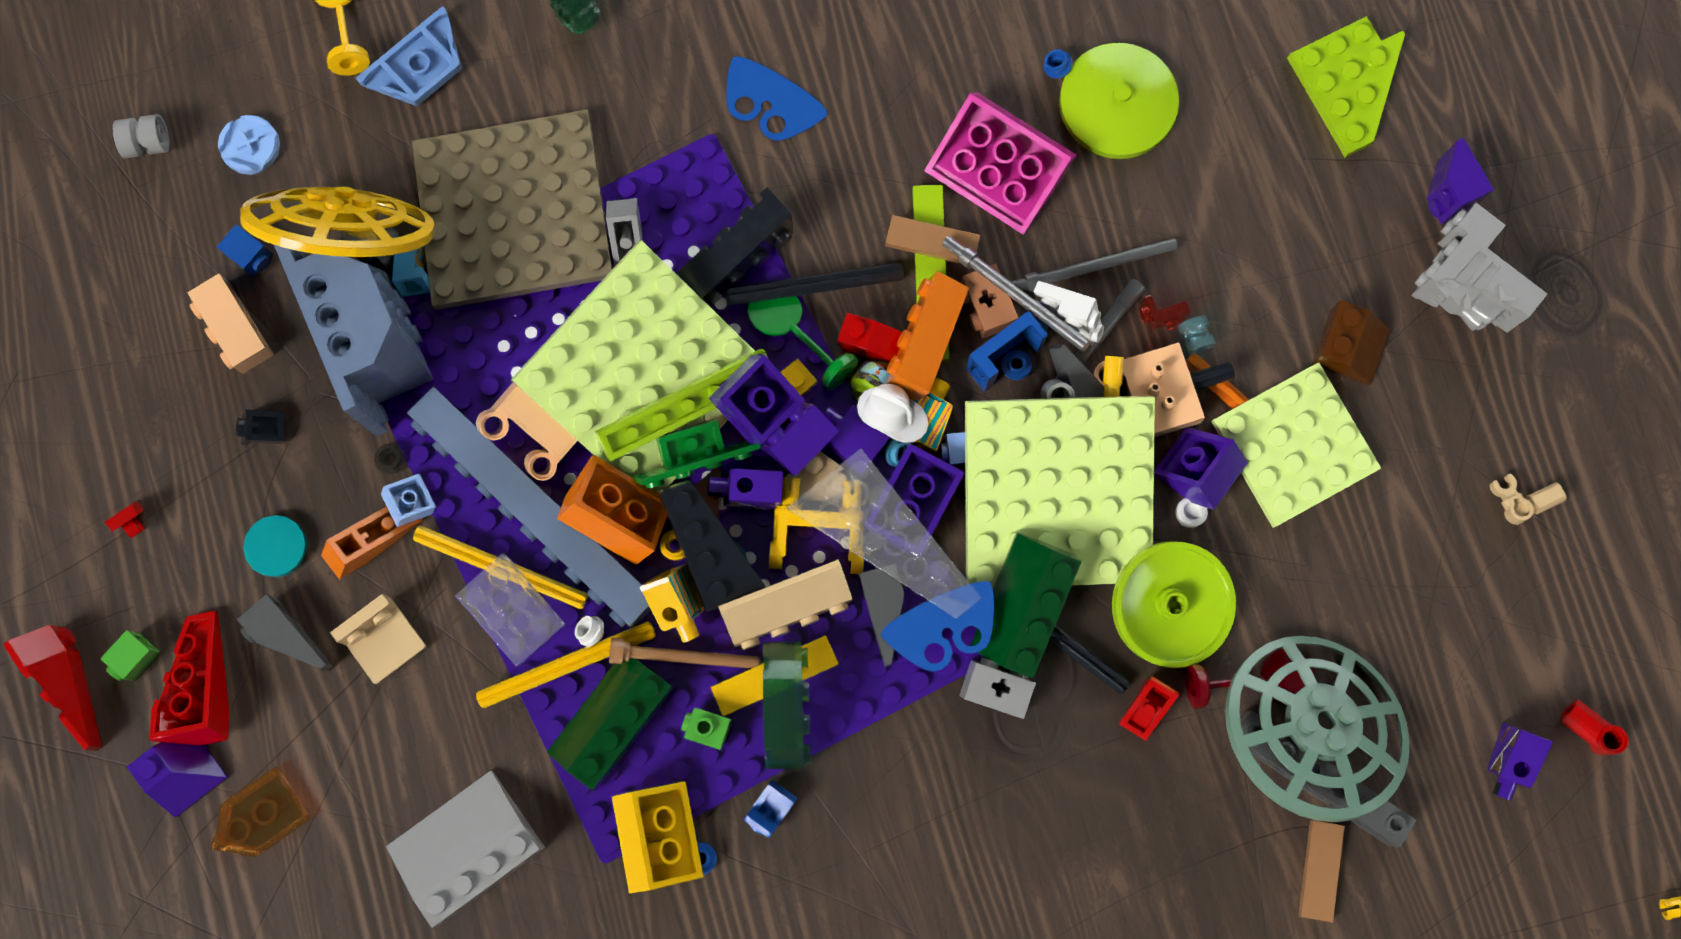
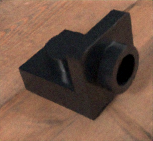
(260, 427)

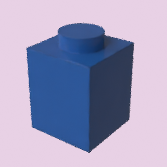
(245, 251)

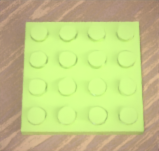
(1297, 444)

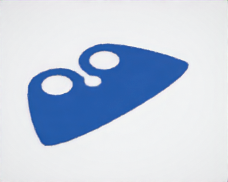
(787, 99)
(924, 625)

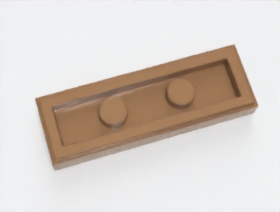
(926, 238)
(1321, 871)

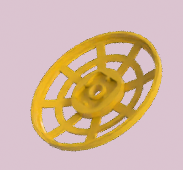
(341, 211)

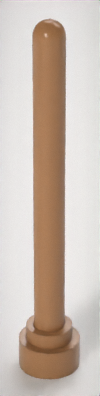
(622, 651)

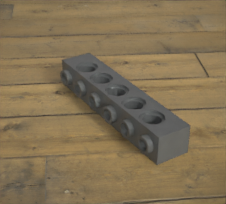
(1385, 823)

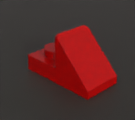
(1148, 707)

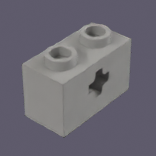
(1011, 700)

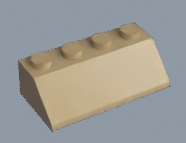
(786, 604)

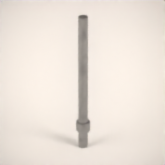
(971, 259)

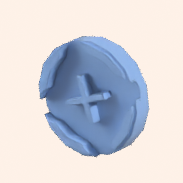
(249, 144)

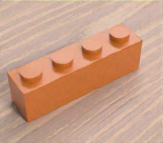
(927, 335)

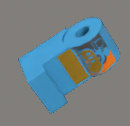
(410, 274)

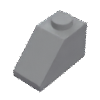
(623, 226)

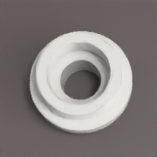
(589, 630)

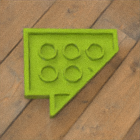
(1349, 80)

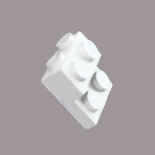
(1072, 308)

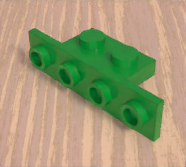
(692, 449)

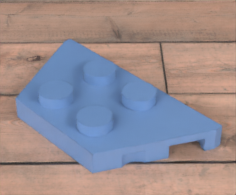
(416, 63)

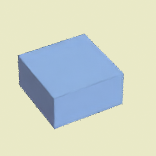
(408, 500)

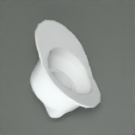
(893, 413)

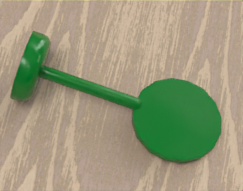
(782, 316)

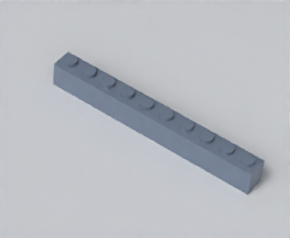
(531, 506)

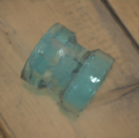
(1197, 335)

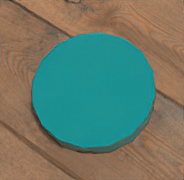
(275, 546)

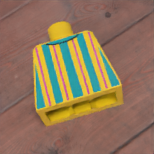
(937, 414)
(674, 601)

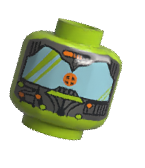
(869, 375)

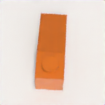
(363, 542)

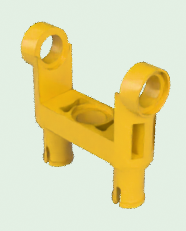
(784, 517)

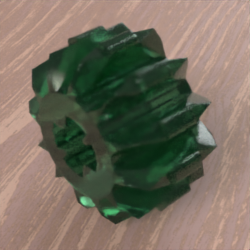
(576, 14)

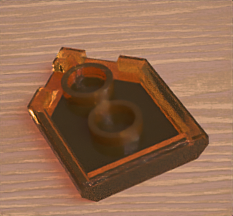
(259, 816)

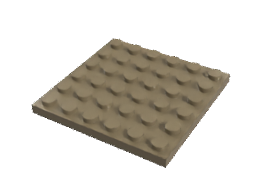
(512, 209)

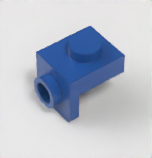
(770, 809)

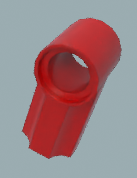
(1592, 729)

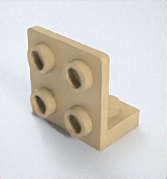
(379, 638)

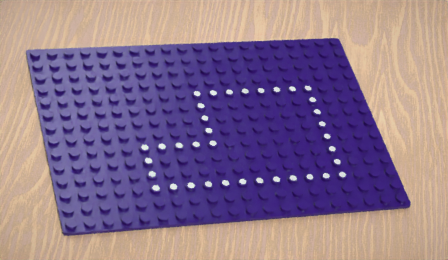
(472, 361)

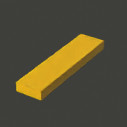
(748, 686)

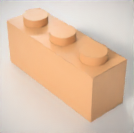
(229, 324)

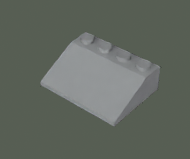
(463, 849)

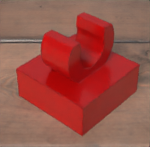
(127, 519)

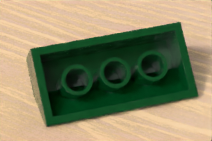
(1028, 603)
(609, 722)

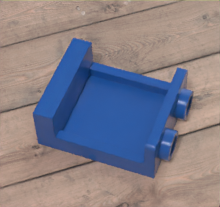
(981, 361)

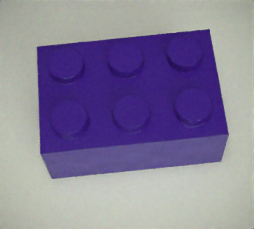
(925, 485)

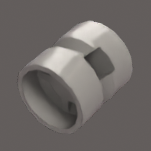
(136, 137)

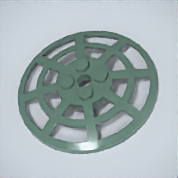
(1307, 733)

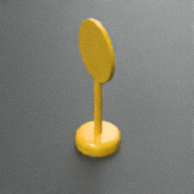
(345, 58)

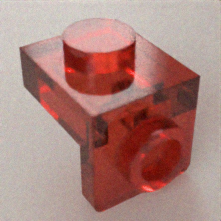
(1168, 316)

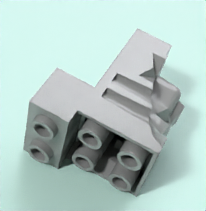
(1473, 279)

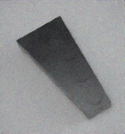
(739, 248)
(710, 553)

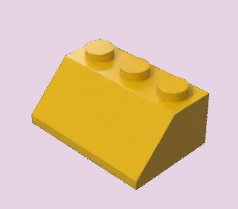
(657, 837)

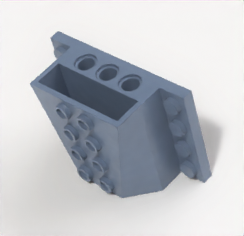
(357, 331)

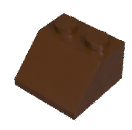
(1351, 342)

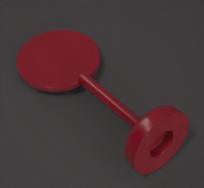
(1199, 686)

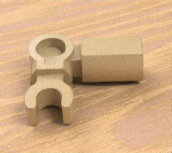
(1521, 509)

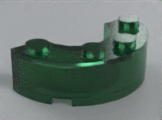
(784, 705)

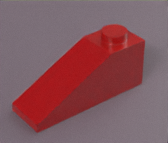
(868, 338)

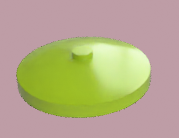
(1119, 100)
(1173, 604)

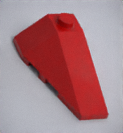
(57, 666)
(195, 693)

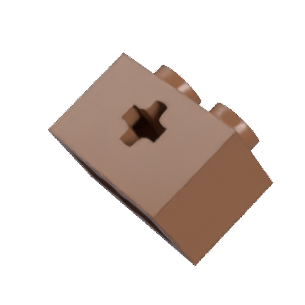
(984, 318)

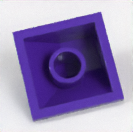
(177, 774)

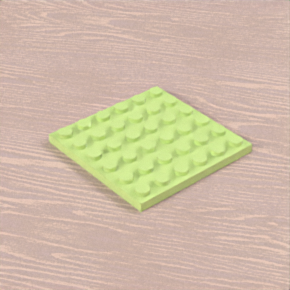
(625, 349)
(1060, 474)

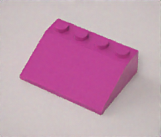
(999, 162)

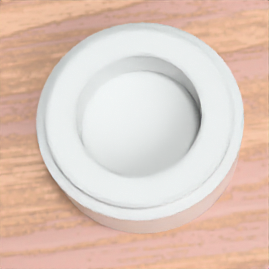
(1190, 514)

